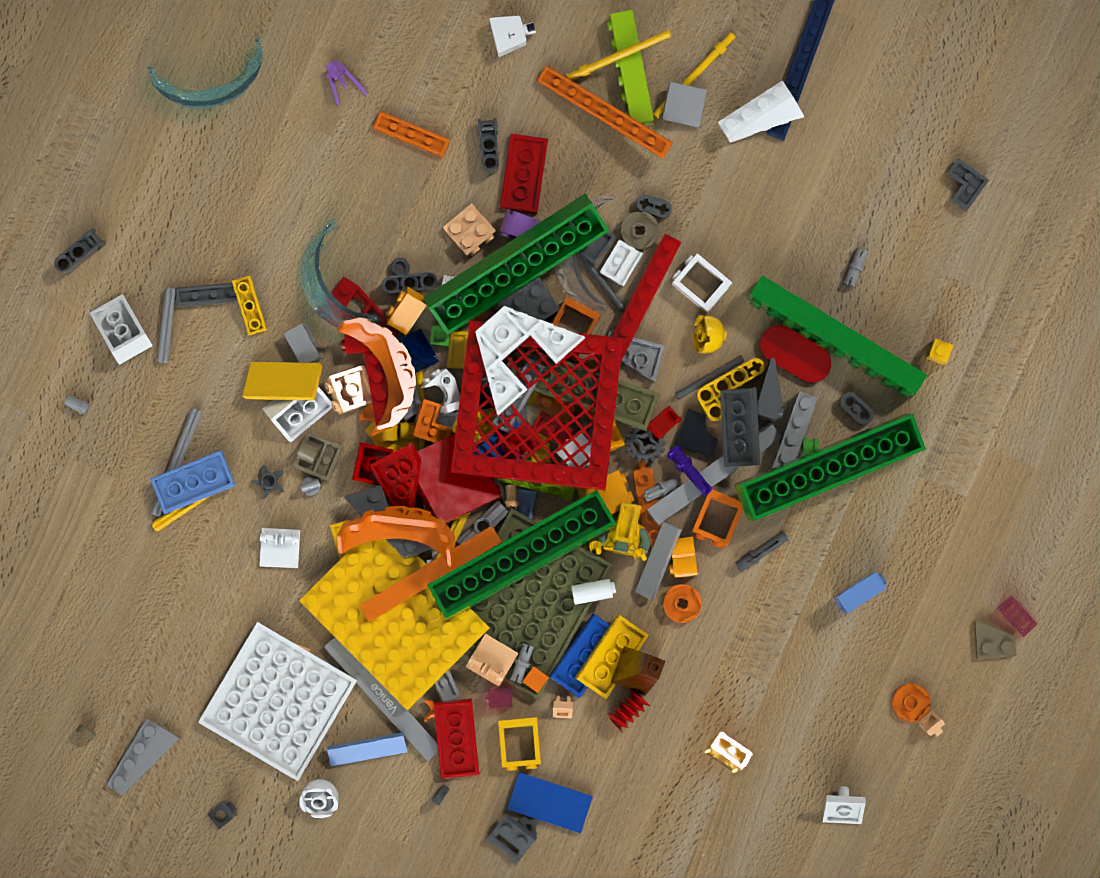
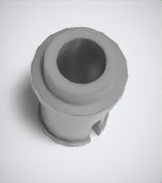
(76, 404)

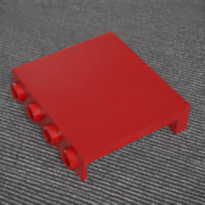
(449, 493)

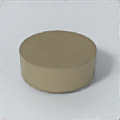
(86, 732)

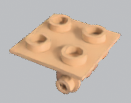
(492, 660)

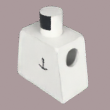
(510, 33)

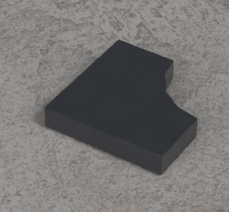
(695, 435)

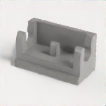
(303, 344)

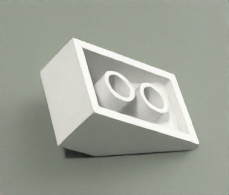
(120, 329)

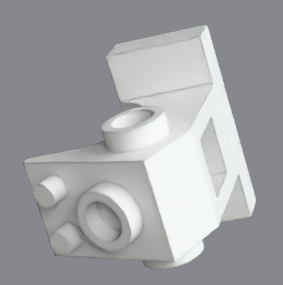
(449, 388)

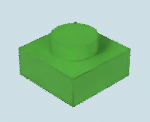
(439, 337)

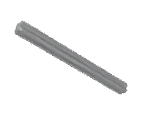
(180, 450)

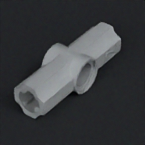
(491, 516)

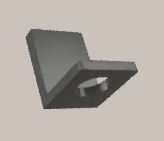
(230, 812)

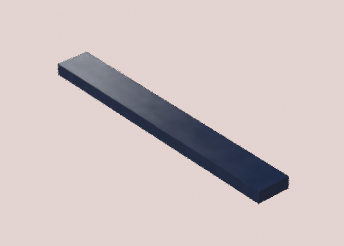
(804, 57)

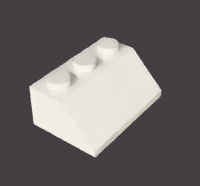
(296, 416)

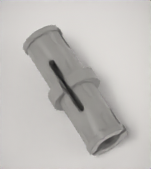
(855, 267)
(522, 663)

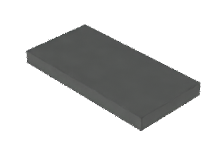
(740, 427)

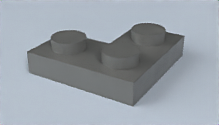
(971, 182)

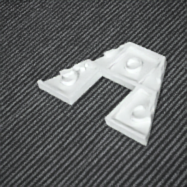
(503, 335)

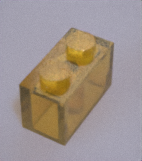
(728, 753)

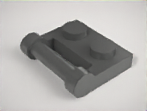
(515, 834)

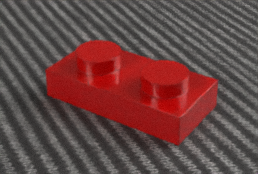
(554, 427)

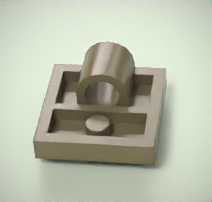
(318, 456)

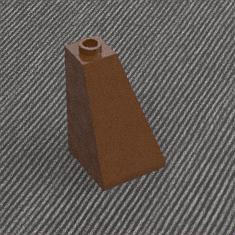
(637, 671)

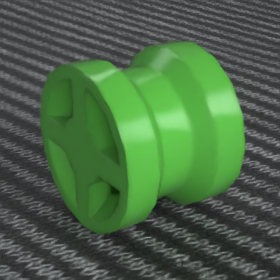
(809, 445)

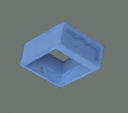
(860, 592)

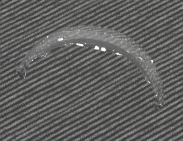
(570, 276)

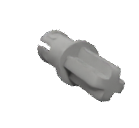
(660, 489)

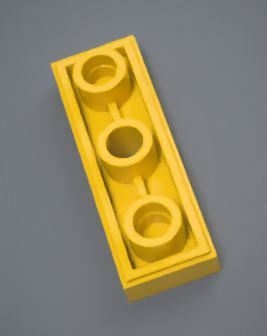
(246, 293)

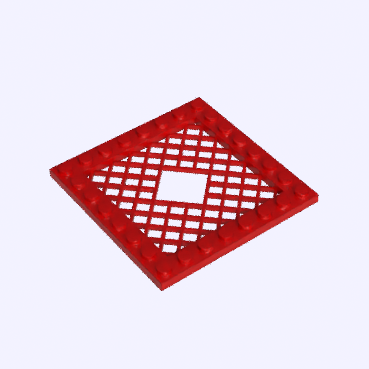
(539, 472)

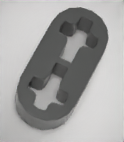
(655, 202)

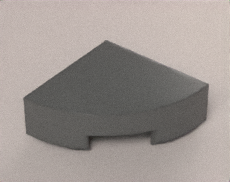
(441, 794)

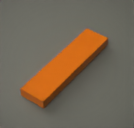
(411, 134)

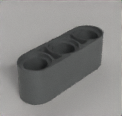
(417, 277)

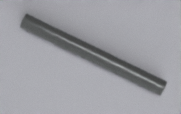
(602, 283)
(709, 377)

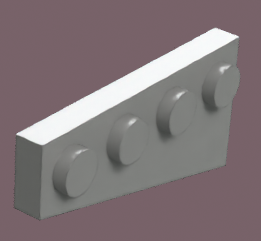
(145, 750)

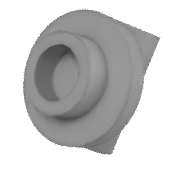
(310, 486)

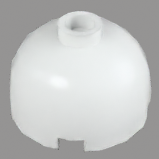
(319, 798)

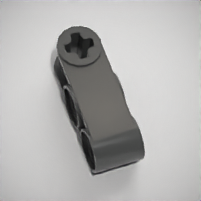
(488, 133)
(84, 243)

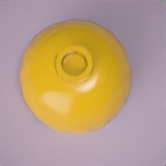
(709, 334)

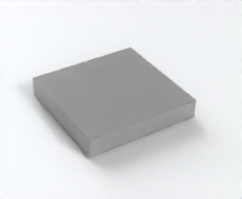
(684, 104)

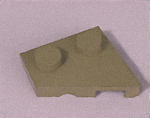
(993, 642)

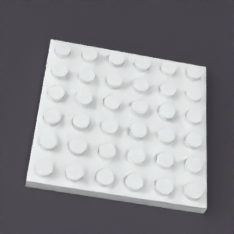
(277, 701)

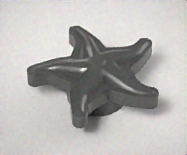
(269, 481)

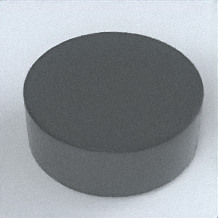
(400, 266)

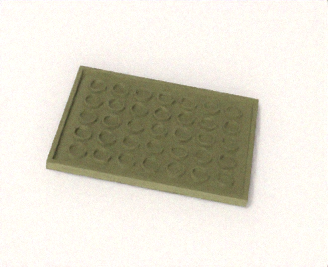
(539, 606)

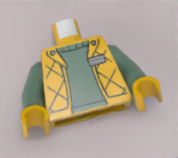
(637, 549)

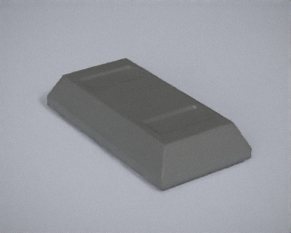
(596, 249)

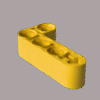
(729, 379)

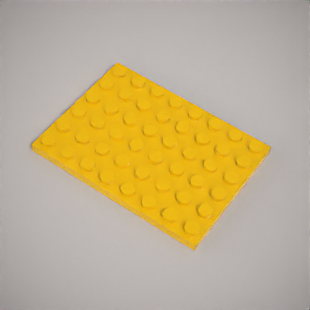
(408, 644)

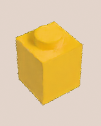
(939, 351)

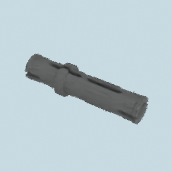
(778, 540)

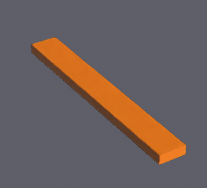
(605, 112)
(418, 580)

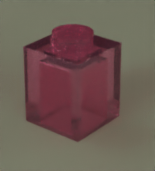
(499, 697)

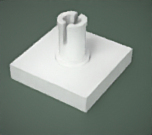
(843, 808)

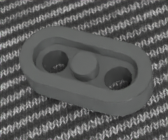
(857, 407)

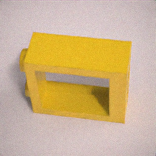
(513, 765)

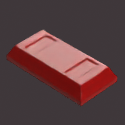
(664, 422)

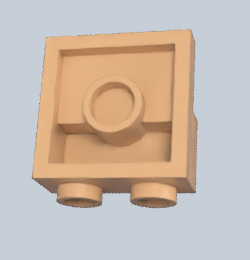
(470, 230)
(349, 390)

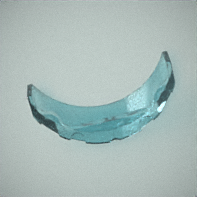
(214, 96)
(315, 289)

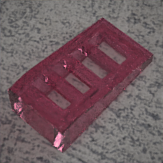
(1011, 600)

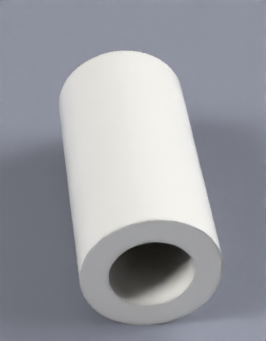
(593, 591)

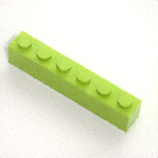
(631, 67)

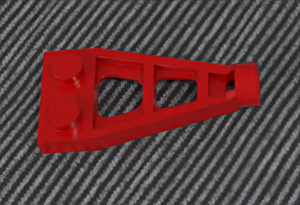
(347, 290)

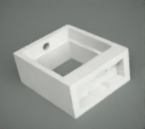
(679, 275)

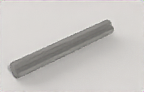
(166, 325)

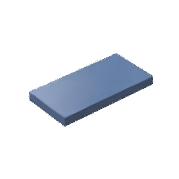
(192, 482)

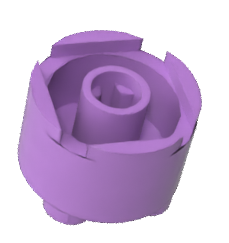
(516, 224)

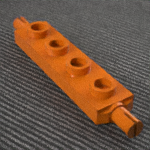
(644, 480)

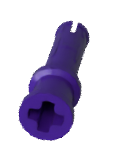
(685, 465)

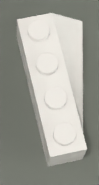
(766, 111)

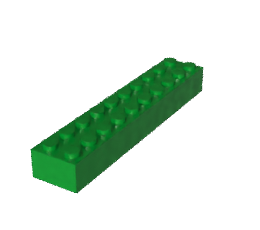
(516, 264)
(836, 337)
(829, 467)
(521, 555)

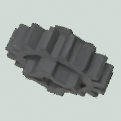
(652, 446)

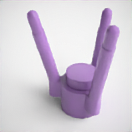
(337, 71)

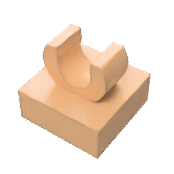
(562, 709)
(931, 724)

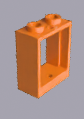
(580, 309)
(726, 500)

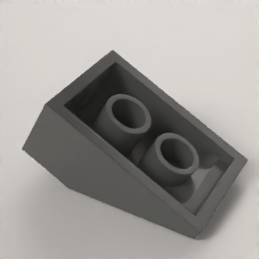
(769, 397)

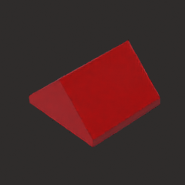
(366, 455)

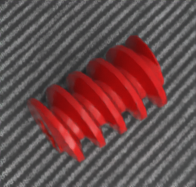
(627, 710)

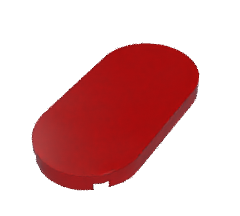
(795, 354)

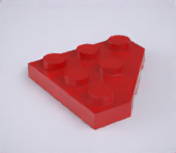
(399, 475)

